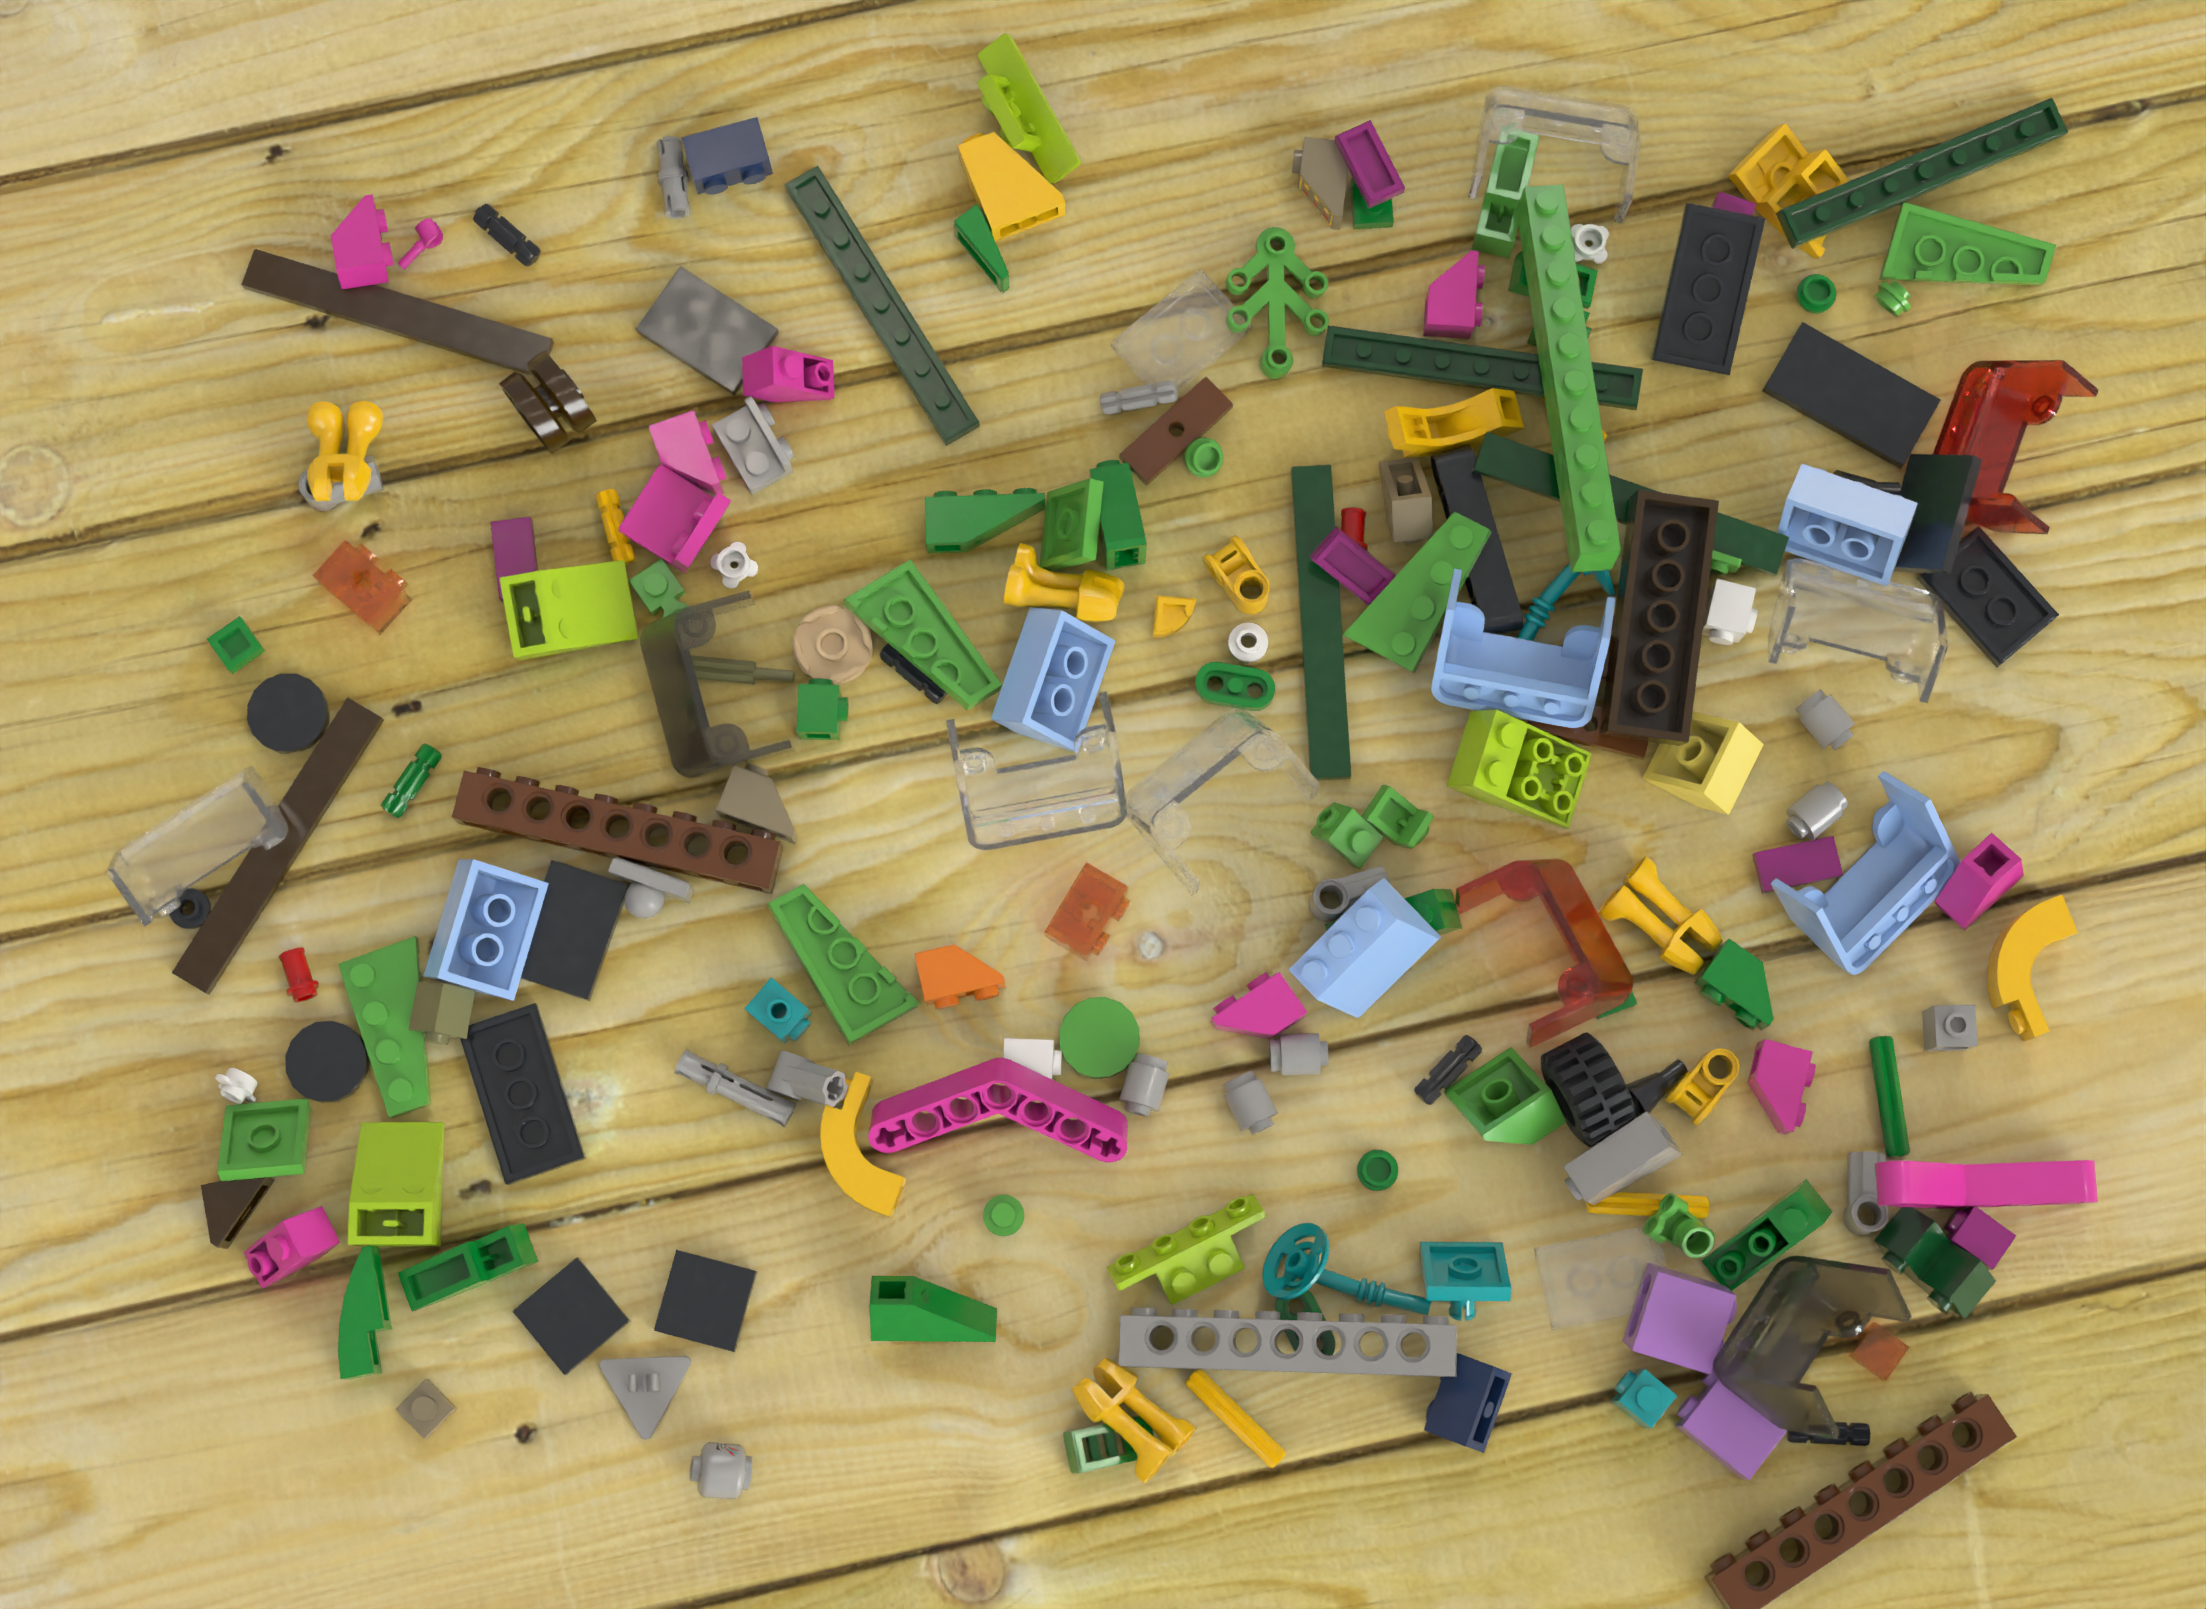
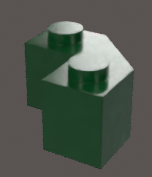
(1924, 1253)

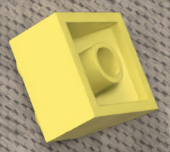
(1708, 767)

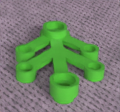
(1277, 296)

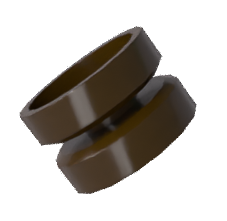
(551, 399)

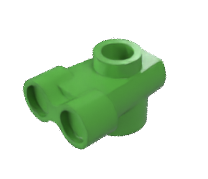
(1679, 1227)

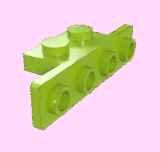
(1023, 110)
(1192, 1256)

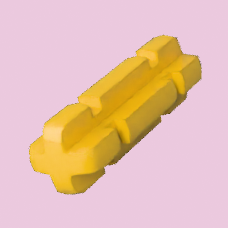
(612, 517)

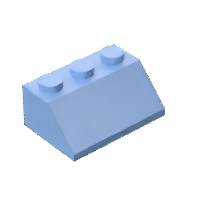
(1845, 524)
(1053, 678)
(486, 929)
(1365, 951)

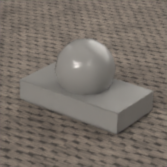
(646, 893)

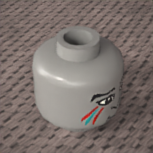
(721, 1470)

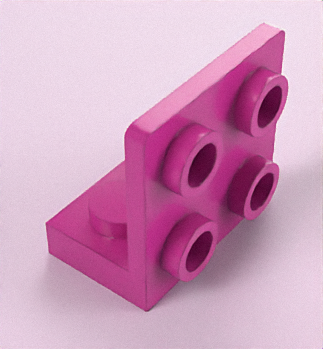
(673, 518)

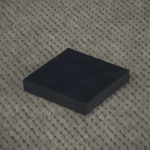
(705, 1301)
(571, 1316)

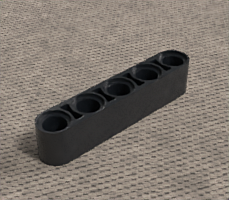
(1490, 579)

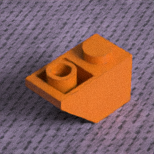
(954, 974)

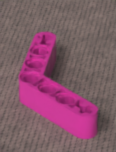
(1096, 1132)
(1985, 1185)

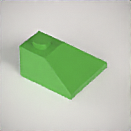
(1507, 1101)

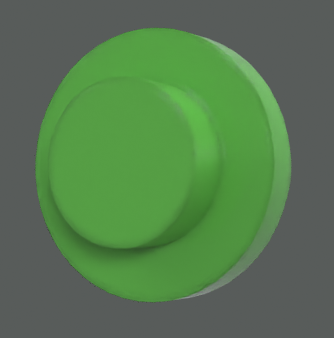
(1893, 298)
(1203, 457)
(1003, 1215)

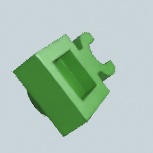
(659, 589)

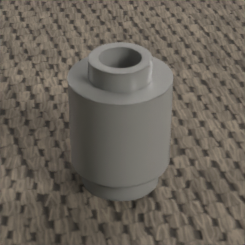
(1825, 720)
(1816, 811)
(1298, 1054)
(1144, 1085)
(1250, 1103)

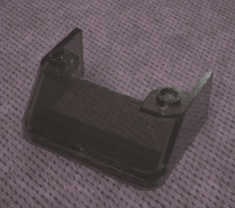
(691, 742)
(1787, 1327)

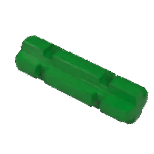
(411, 780)

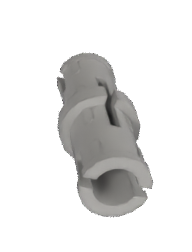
(673, 177)

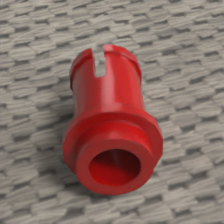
(1354, 524)
(298, 975)

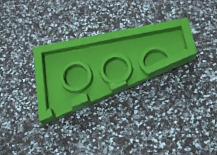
(1954, 249)
(1414, 603)
(920, 628)
(845, 975)
(382, 999)

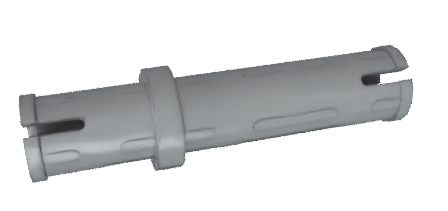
(721, 1081)

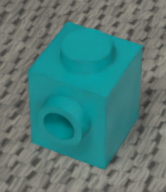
(779, 1012)
(1642, 1397)

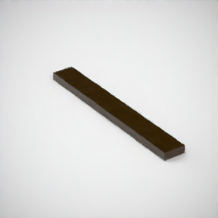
(394, 312)
(265, 869)

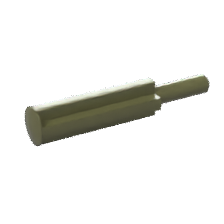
(737, 670)

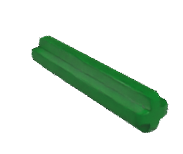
(1889, 1096)

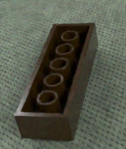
(1659, 618)

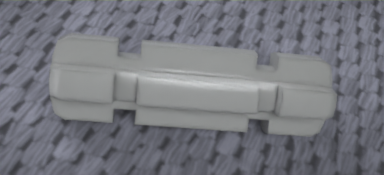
(1139, 397)

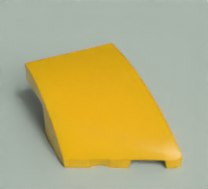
(1783, 174)

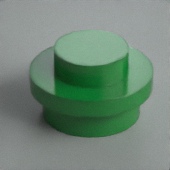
(1816, 293)
(1377, 1170)

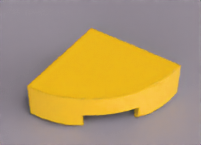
(1171, 614)

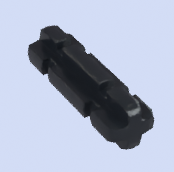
(506, 235)
(912, 674)
(1448, 1070)
(1855, 1433)

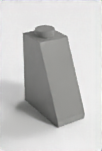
(1621, 1159)

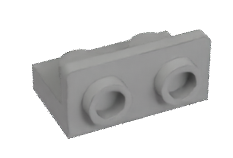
(754, 447)

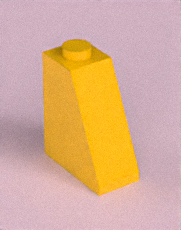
(1007, 186)

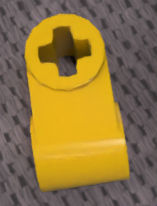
(1235, 569)
(1702, 1086)

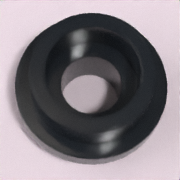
(201, 911)

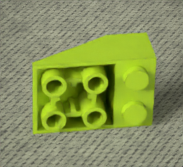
(568, 609)
(1519, 767)
(397, 1185)

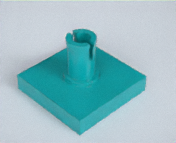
(1464, 1274)

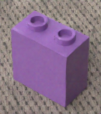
(1679, 1318)
(1728, 1428)

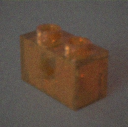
(345, 571)
(1088, 889)

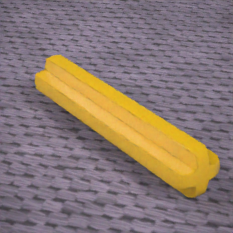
(1645, 1204)
(1235, 1418)

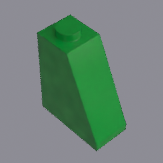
(1120, 516)

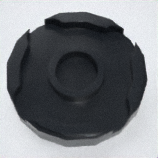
(288, 713)
(327, 1061)

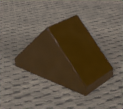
(230, 1206)

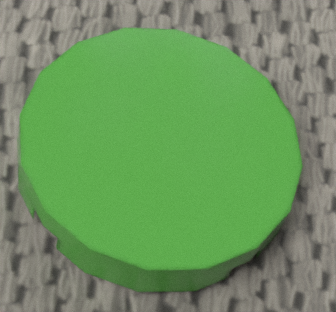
(1099, 1037)

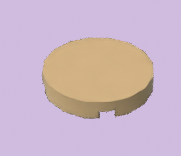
(832, 645)

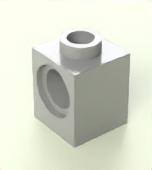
(1949, 1028)

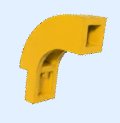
(1452, 426)
(2013, 959)
(856, 1176)

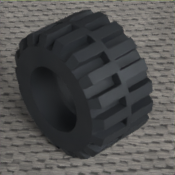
(1588, 1088)

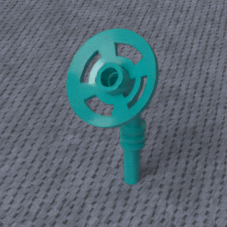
(1549, 596)
(1310, 1271)

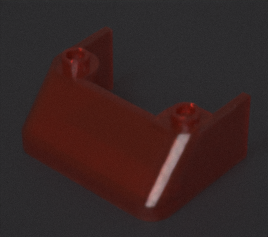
(1989, 421)
(1600, 974)

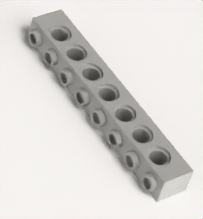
(1139, 1350)

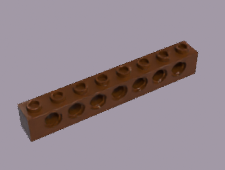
(475, 809)
(1987, 1434)

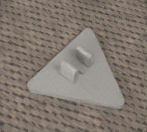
(645, 1387)

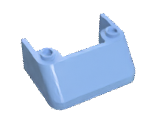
(1519, 674)
(1883, 887)

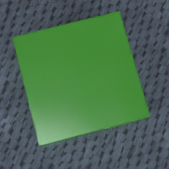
(1071, 525)
(264, 1139)

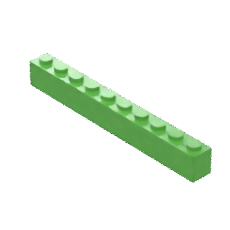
(1568, 379)

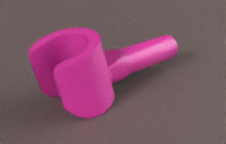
(430, 237)

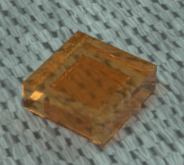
(1879, 1351)

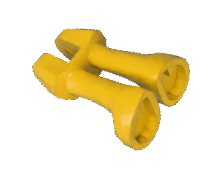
(328, 426)
(1091, 594)
(1698, 925)
(1101, 1407)

